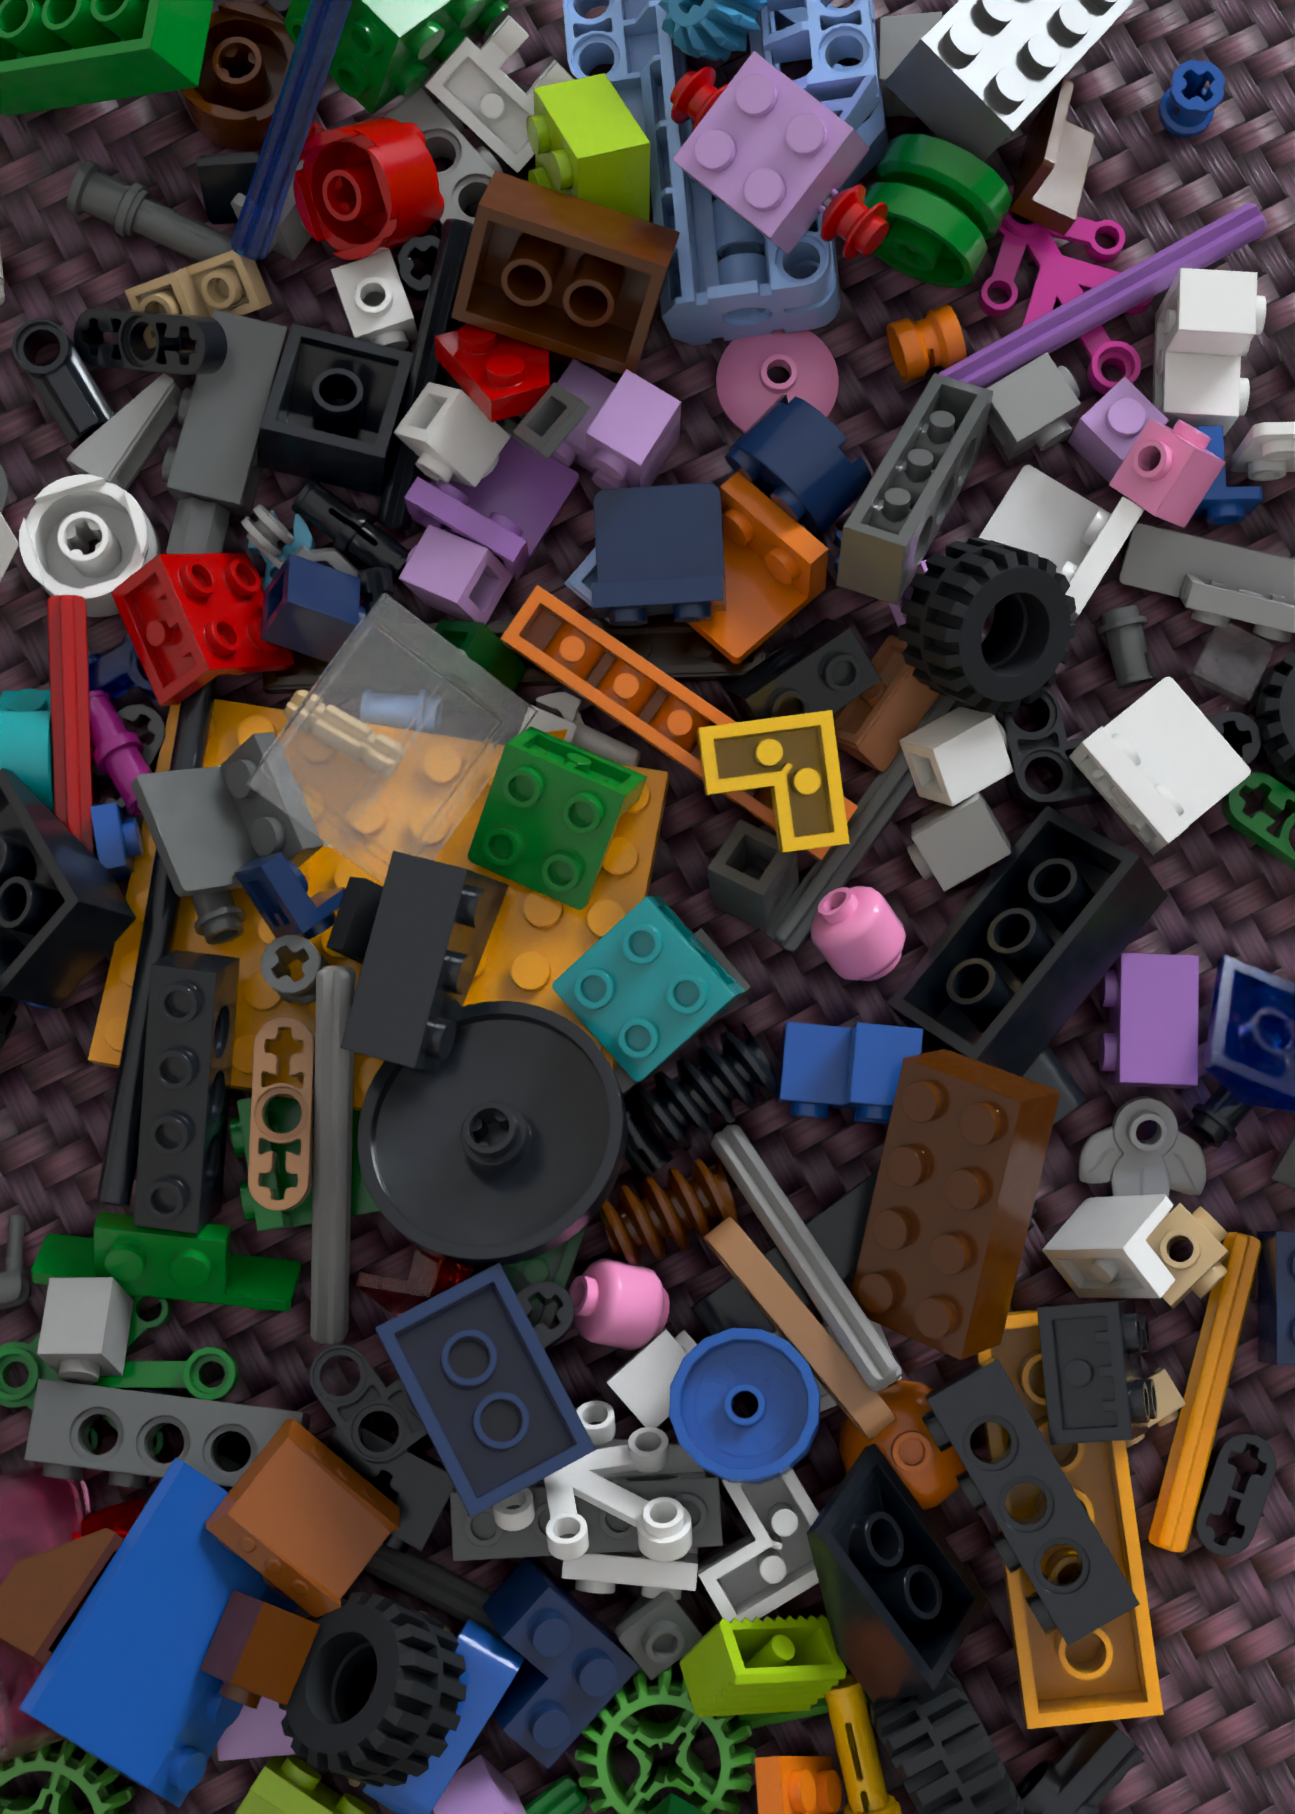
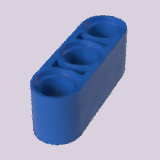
(488, 1673)

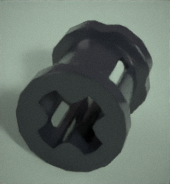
(422, 249)

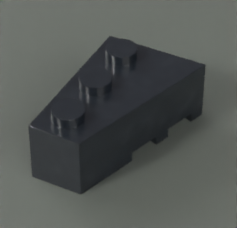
(421, 960)

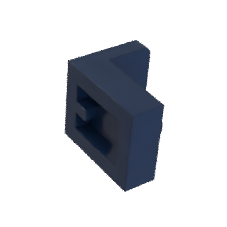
(282, 897)

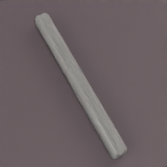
(332, 1157)

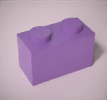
(1151, 1021)

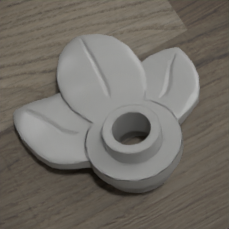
(1143, 1166)

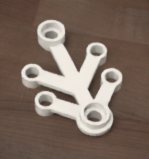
(661, 1524)

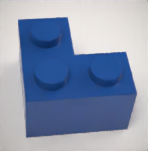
(844, 1068)

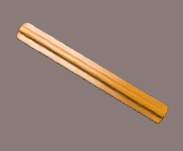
(1205, 1395)

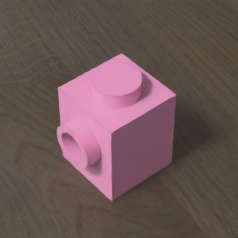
(1168, 471)

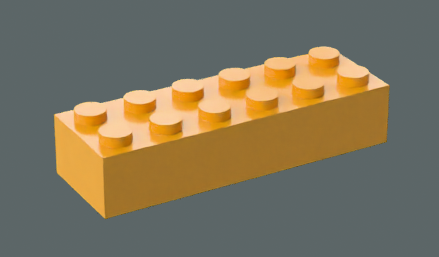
(1114, 1667)

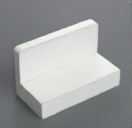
(1106, 1250)

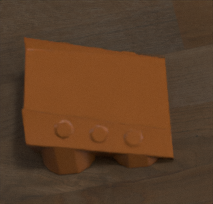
(304, 1520)

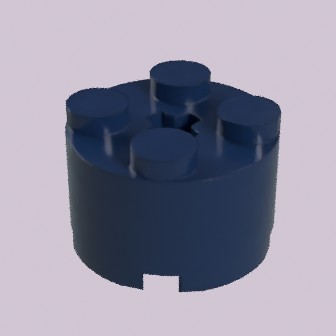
(799, 464)

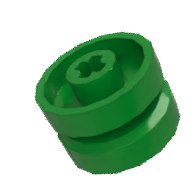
(938, 209)

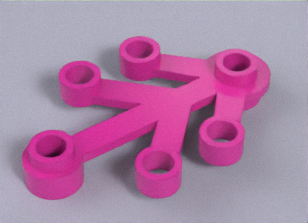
(1063, 280)

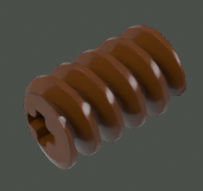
(668, 1212)

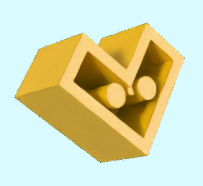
(792, 758)

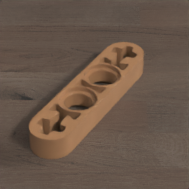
(799, 1328)

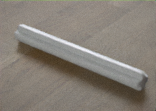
(806, 1259)

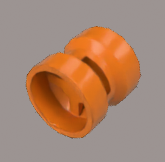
(926, 343)

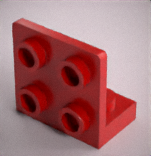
(196, 621)

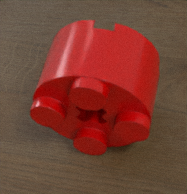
(368, 187)

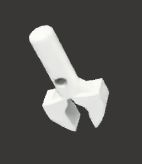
(586, 737)

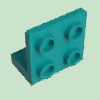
(646, 987)

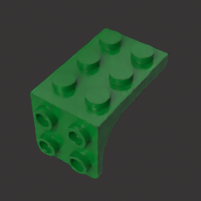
(396, 43)

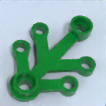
(135, 1374)

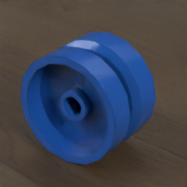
(704, 1406)

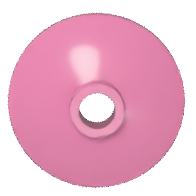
(748, 392)

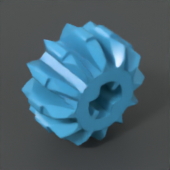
(710, 26)

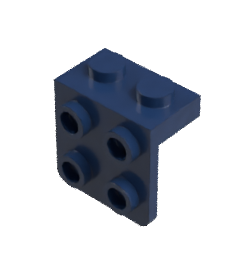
(659, 553)

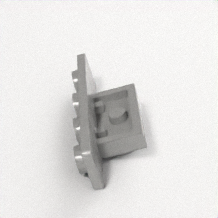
(1214, 578)

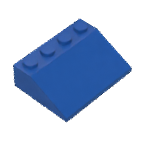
(132, 1659)

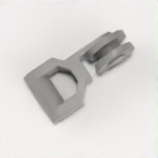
(269, 530)

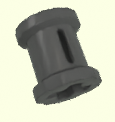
(277, 973)

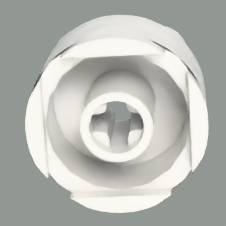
(58, 535)

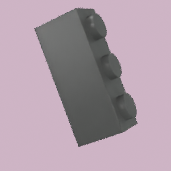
(222, 419)

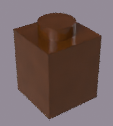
(258, 1650)

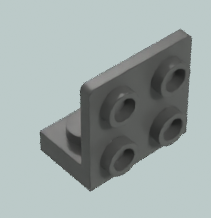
(215, 824)

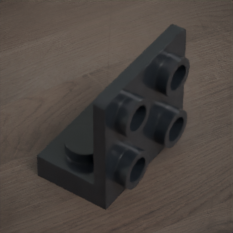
(1095, 1371)

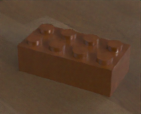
(953, 1201)

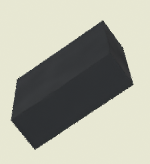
(355, 919)

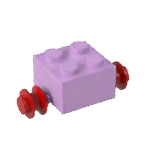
(775, 157)

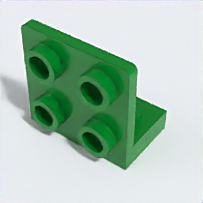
(552, 816)

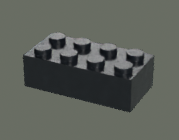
(1029, 945)

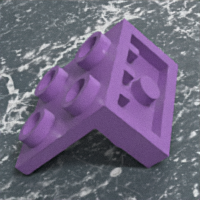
(505, 510)

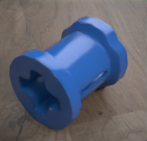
(1191, 98)

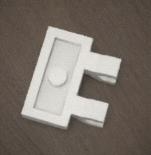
(486, 97)

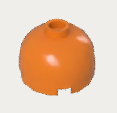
(908, 1445)

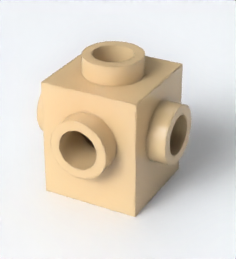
(1204, 1267)

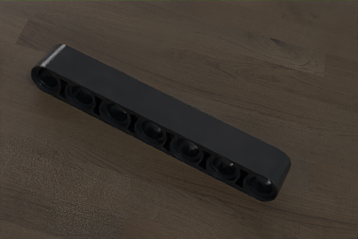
(842, 1225)

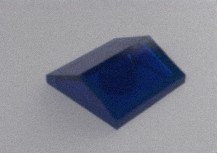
(1252, 1035)

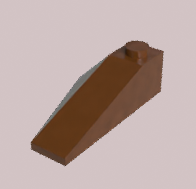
(47, 1593)

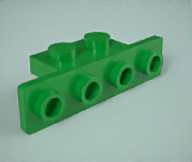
(170, 1264)

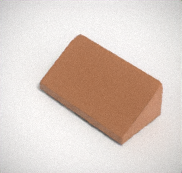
(886, 712)

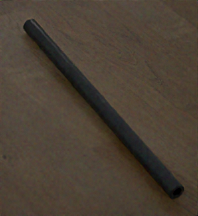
(155, 943)

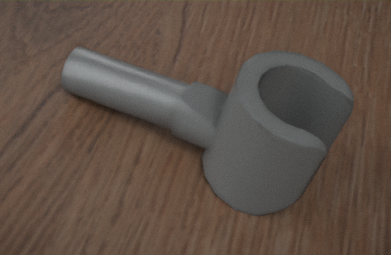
(14, 1282)

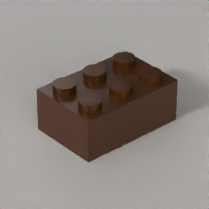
(563, 273)

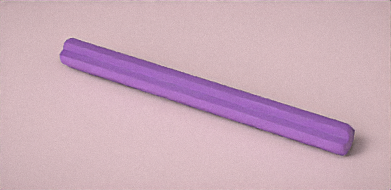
(1110, 298)

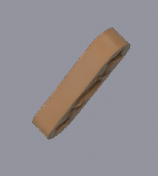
(266, 1163)

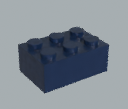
(484, 1390)

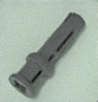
(135, 212)

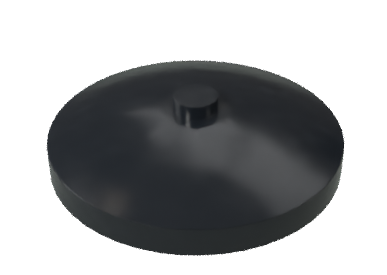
(500, 1143)

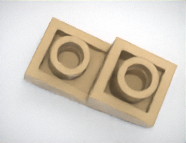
(218, 283)

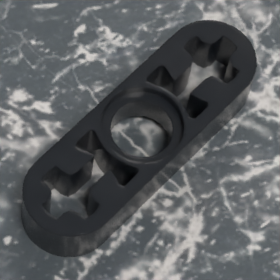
(168, 330)

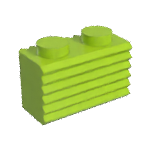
(762, 1666)

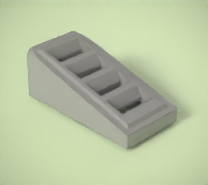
(129, 437)

